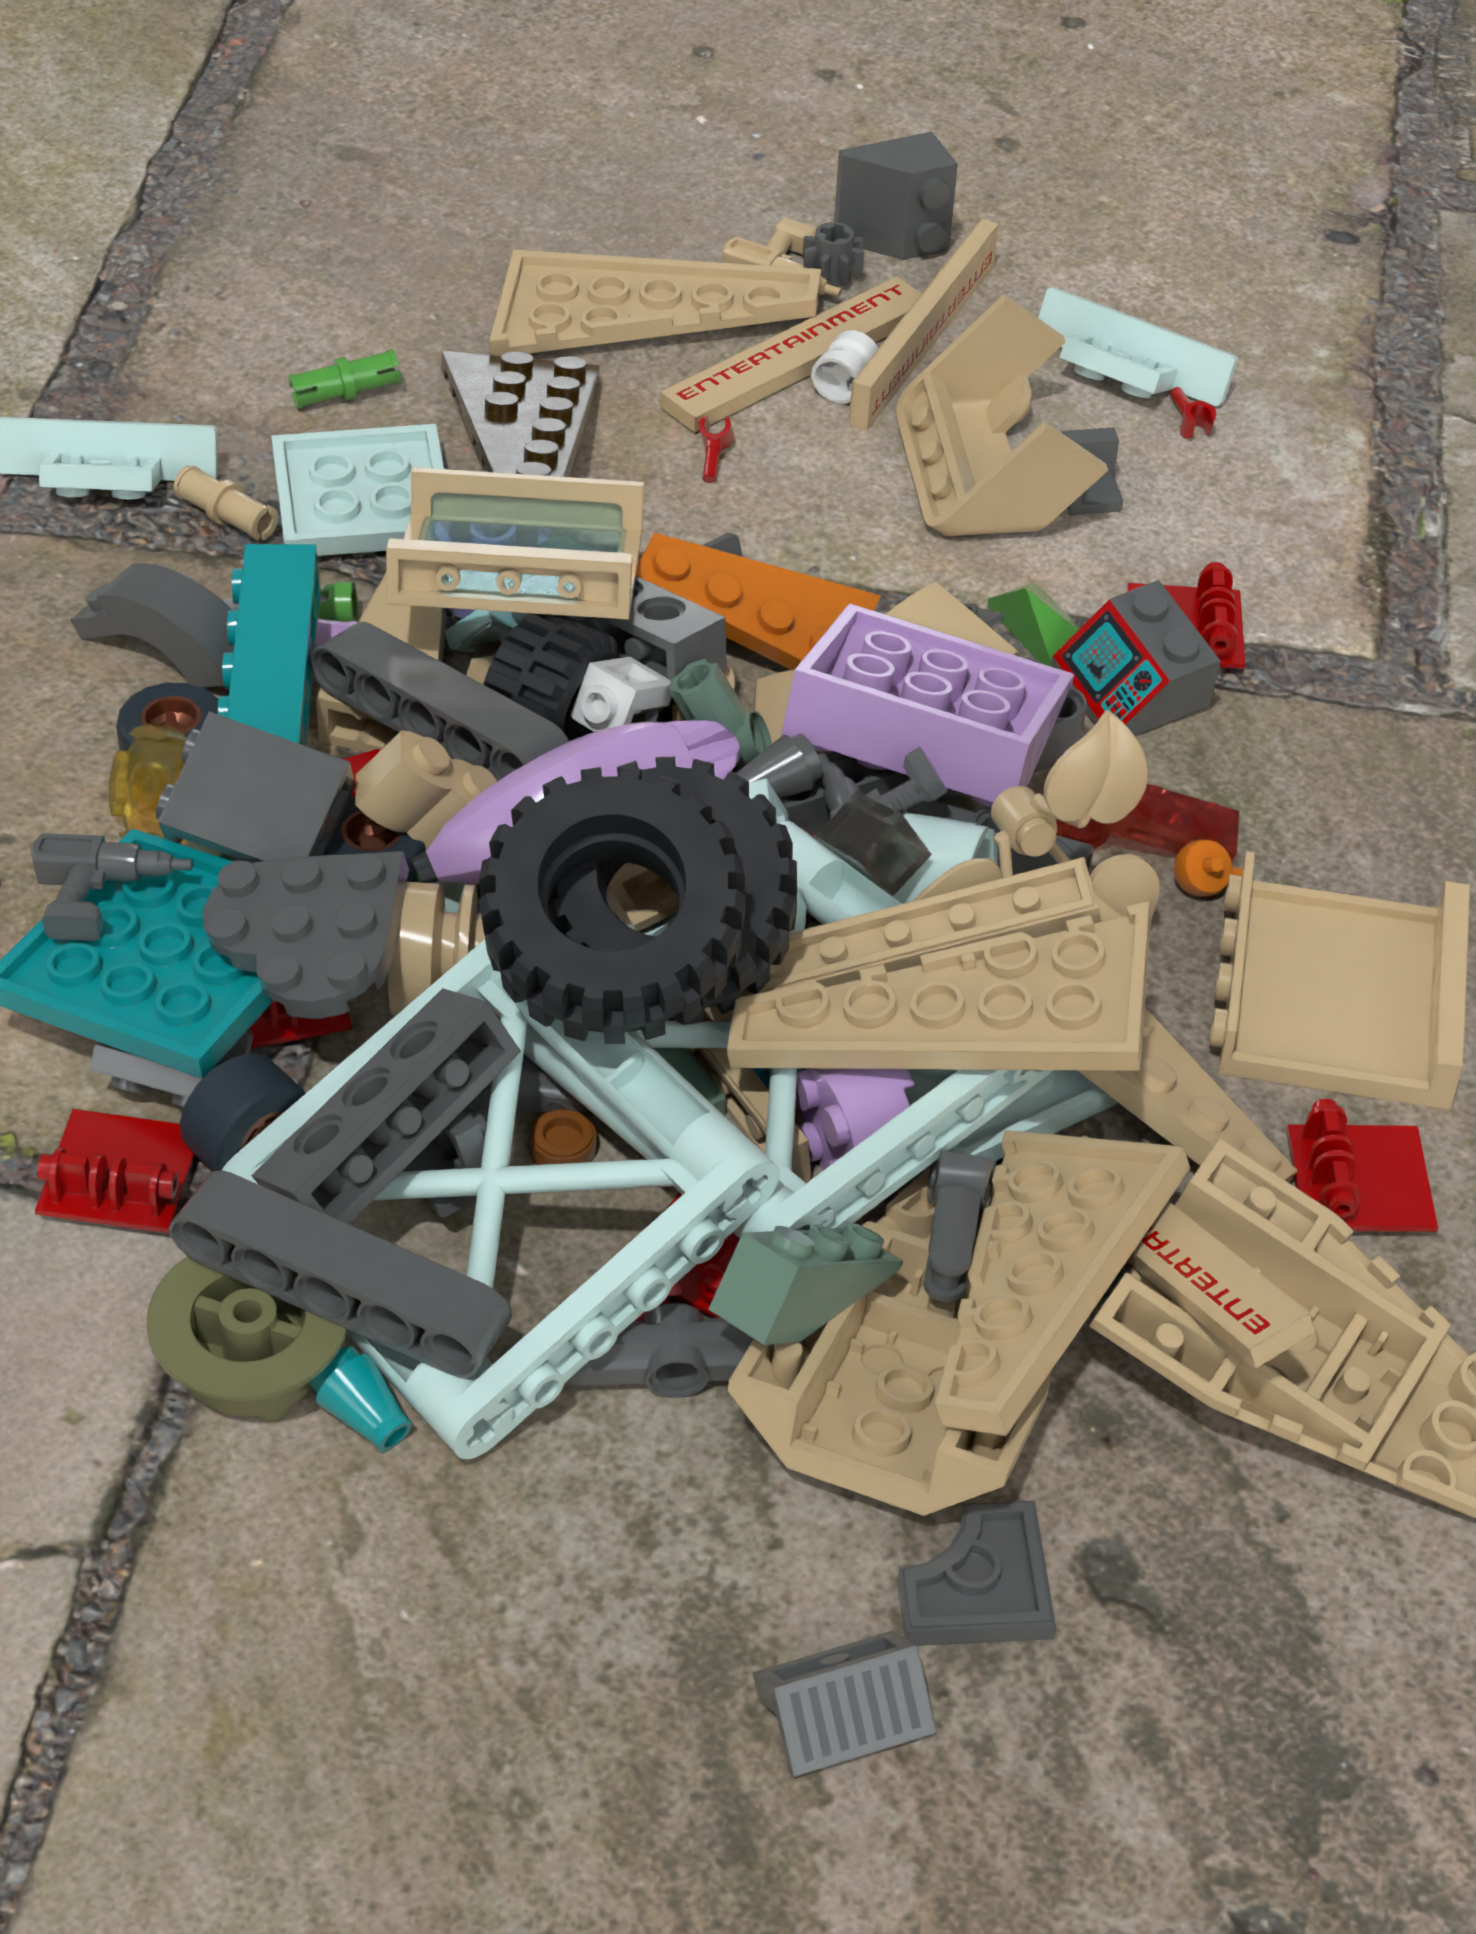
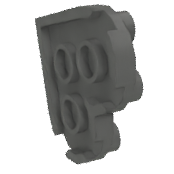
(310, 925)

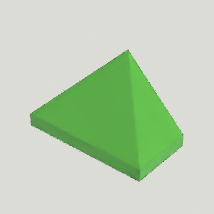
(1034, 620)

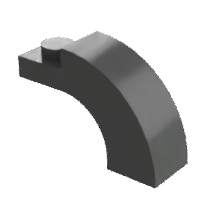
(165, 611)

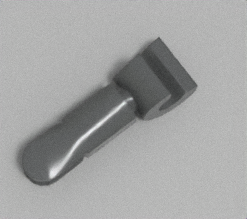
(960, 1190)

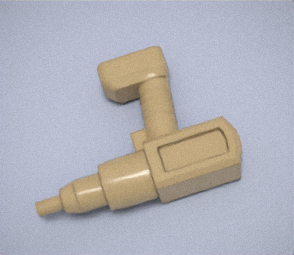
(787, 236)

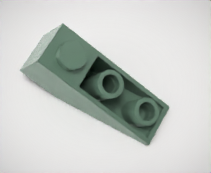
(797, 1280)

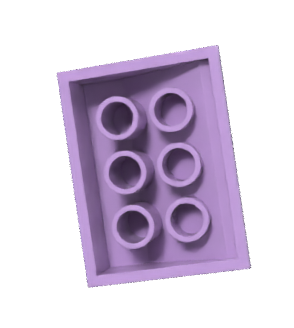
(892, 686)

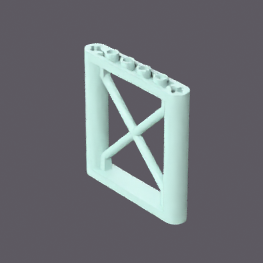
(706, 1160)
(879, 1164)

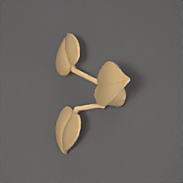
(1093, 779)

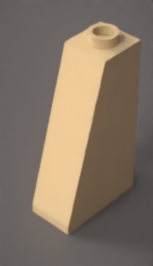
(415, 625)

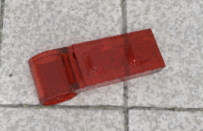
(1164, 822)

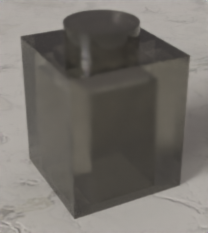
(875, 842)

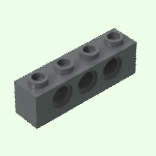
(663, 630)
(391, 1107)

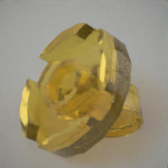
(142, 775)

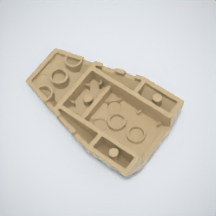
(864, 1387)
(1366, 1389)

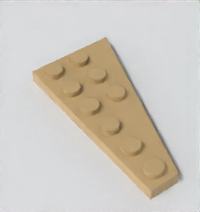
(604, 299)
(974, 1006)
(1186, 1103)
(1043, 1260)

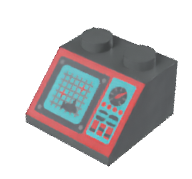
(1140, 660)

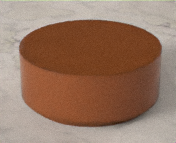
(562, 1138)

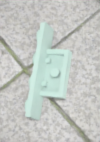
(1135, 351)
(104, 453)

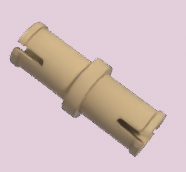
(225, 502)

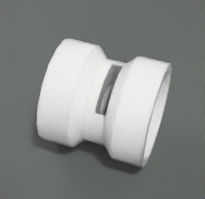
(841, 364)

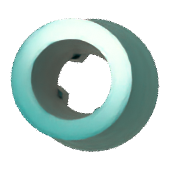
(361, 1399)

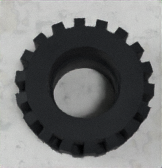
(546, 664)

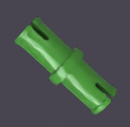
(344, 378)

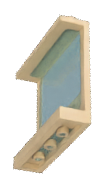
(518, 544)

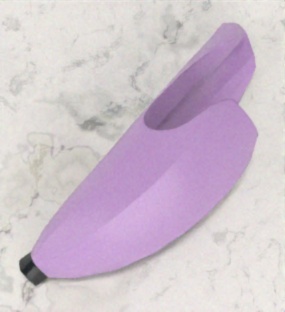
(465, 838)

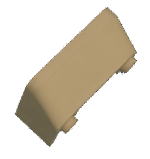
(957, 426)

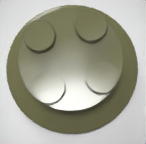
(236, 1343)

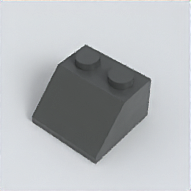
(898, 195)

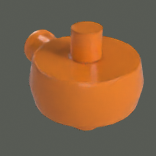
(1203, 868)

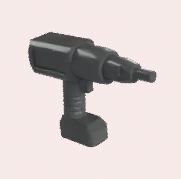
(923, 786)
(86, 864)

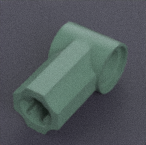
(707, 696)

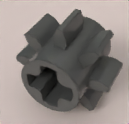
(834, 252)

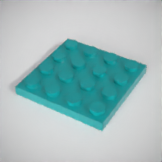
(149, 976)

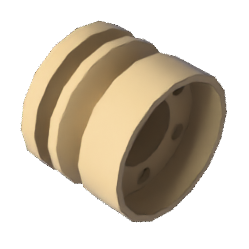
(430, 940)

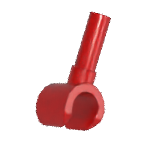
(1193, 413)
(714, 445)

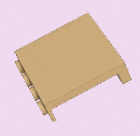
(1343, 991)

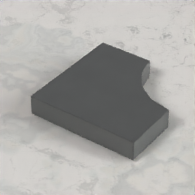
(984, 1584)

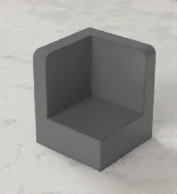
(1104, 493)

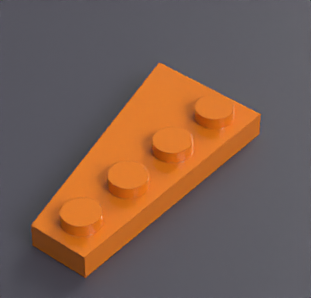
(762, 604)

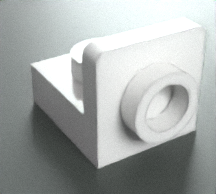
(616, 691)

